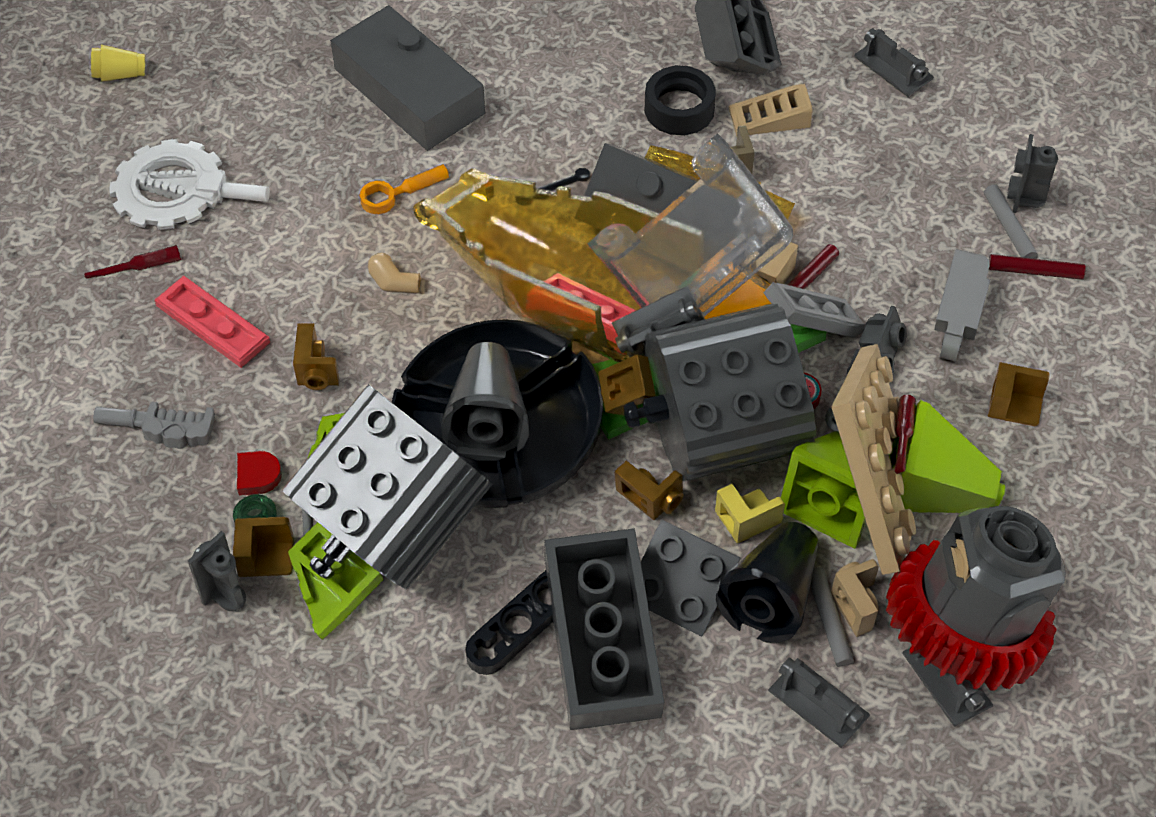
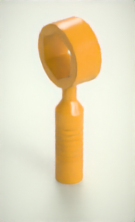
(408, 186)

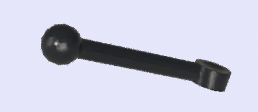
(581, 175)

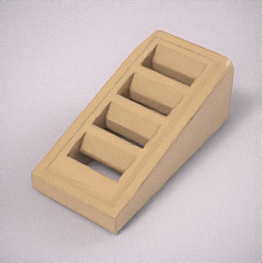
(788, 119)

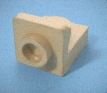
(854, 598)

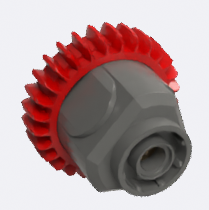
(981, 597)

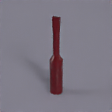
(141, 262)
(904, 429)

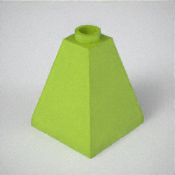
(945, 468)
(822, 490)

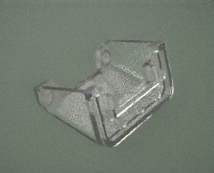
(704, 239)

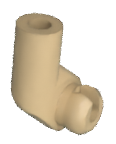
(388, 276)

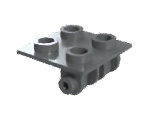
(684, 576)

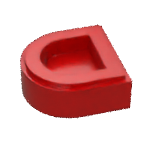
(257, 472)

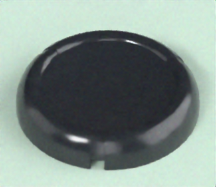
(558, 395)

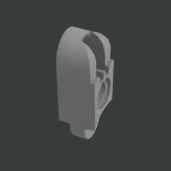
(962, 301)

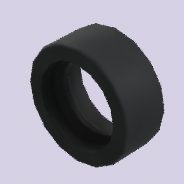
(677, 120)

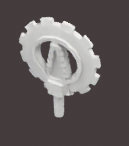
(191, 189)

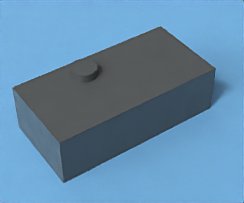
(408, 77)
(637, 179)
(603, 629)

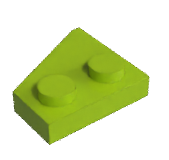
(334, 598)

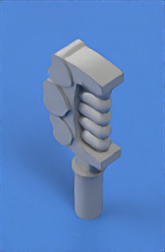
(160, 426)

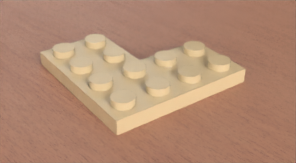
(867, 428)

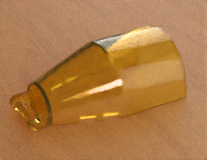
(527, 235)

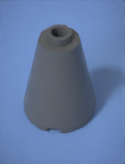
(486, 406)

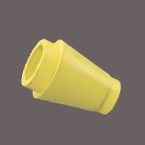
(116, 63)

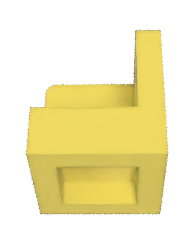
(747, 514)

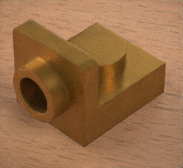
(310, 362)
(626, 383)
(645, 493)

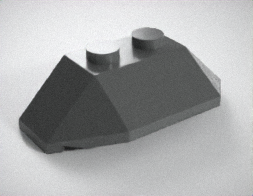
(738, 35)

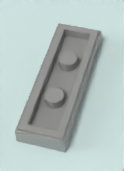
(815, 310)

